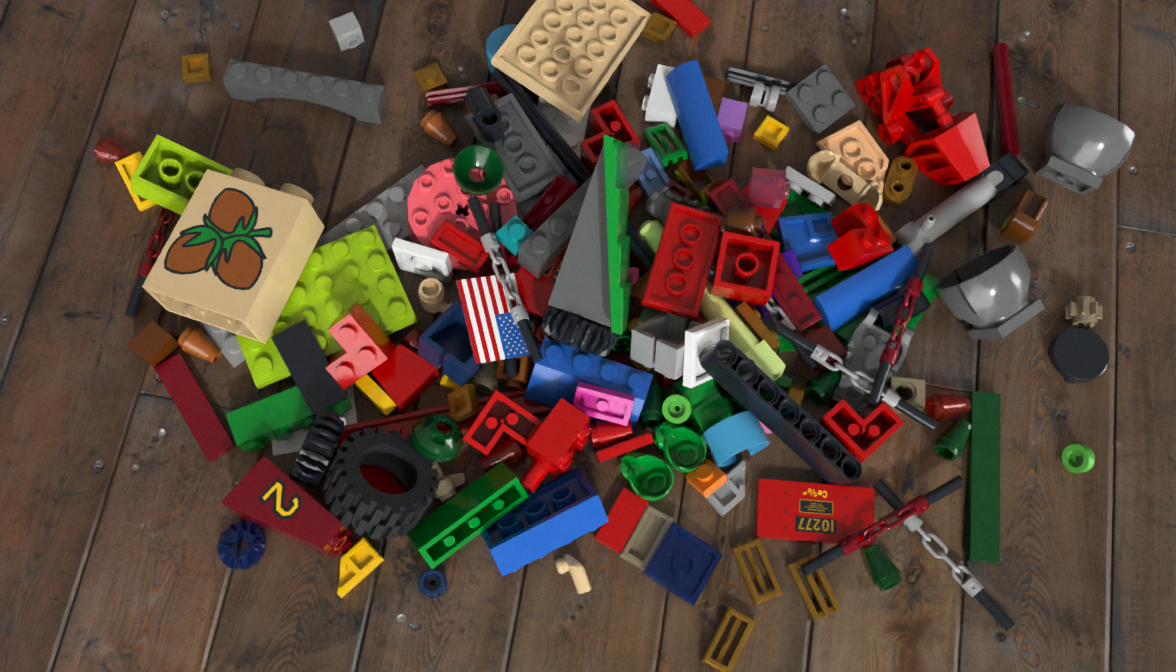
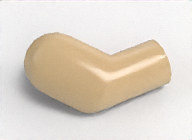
(577, 571)

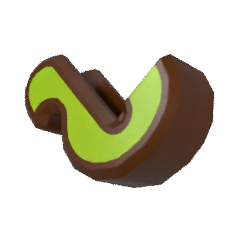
(697, 182)
(1024, 217)

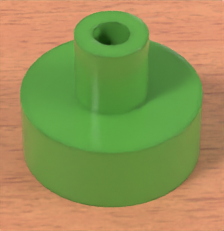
(671, 411)
(1078, 458)

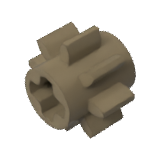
(1083, 312)

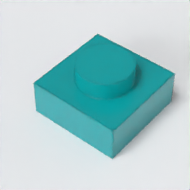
(513, 234)

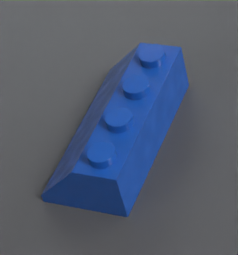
(565, 366)
(545, 521)

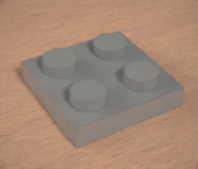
(800, 183)

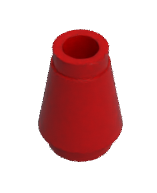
(609, 433)

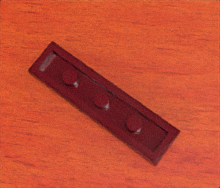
(195, 407)

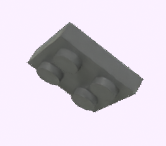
(819, 100)

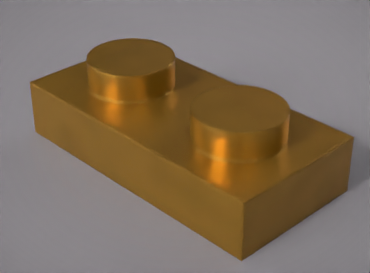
(753, 320)

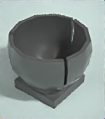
(1083, 147)
(990, 293)

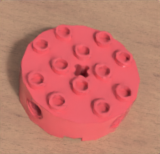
(438, 197)

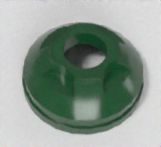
(478, 158)
(432, 442)

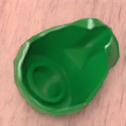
(681, 446)
(647, 475)

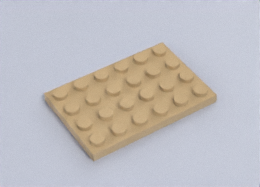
(570, 49)

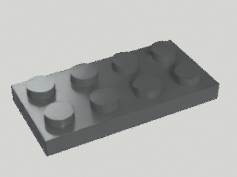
(526, 159)

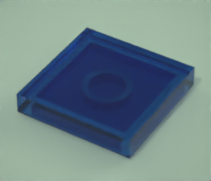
(682, 563)

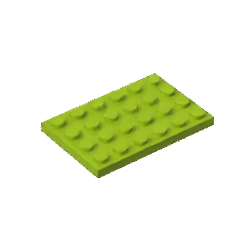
(330, 283)

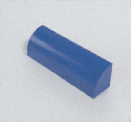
(696, 116)
(865, 289)

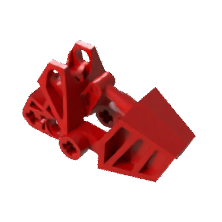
(909, 83)

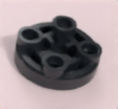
(1079, 355)

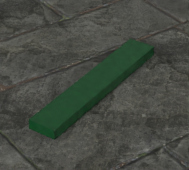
(984, 478)

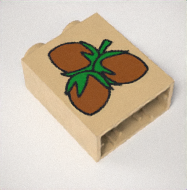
(236, 253)

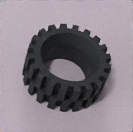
(364, 504)

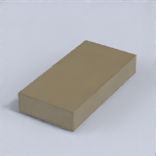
(646, 536)

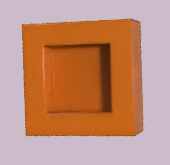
(706, 478)

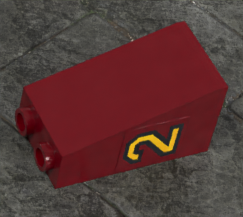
(281, 505)

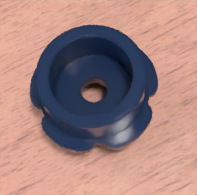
(432, 575)

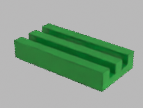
(670, 154)
(819, 272)

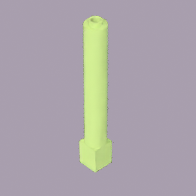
(715, 307)

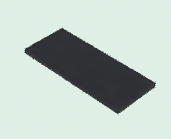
(308, 366)

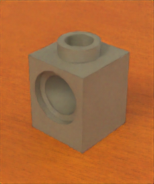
(912, 388)

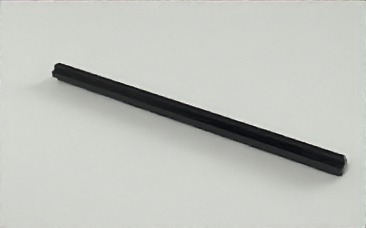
(567, 155)

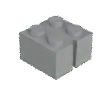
(661, 343)

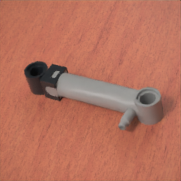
(985, 188)

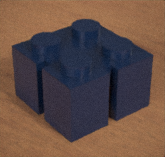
(449, 345)

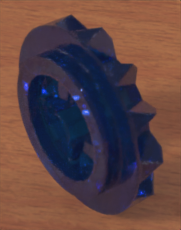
(250, 555)

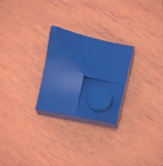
(809, 237)

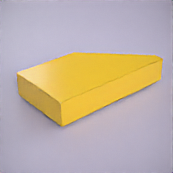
(356, 565)

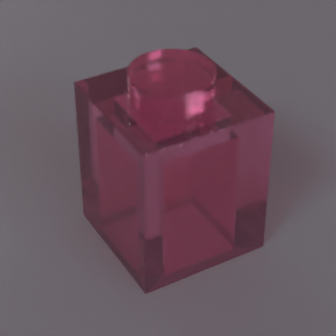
(767, 187)

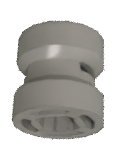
(770, 98)

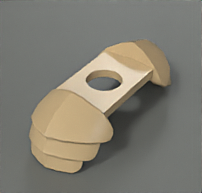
(826, 169)

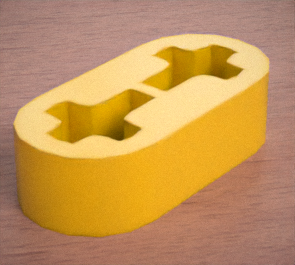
(375, 395)

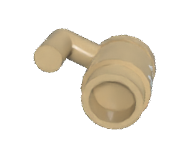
(433, 296)

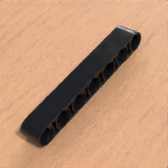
(780, 413)

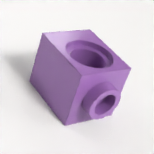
(731, 118)

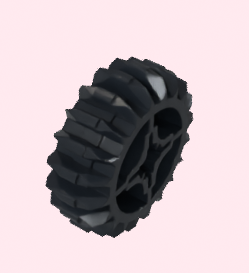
(578, 331)
(318, 448)

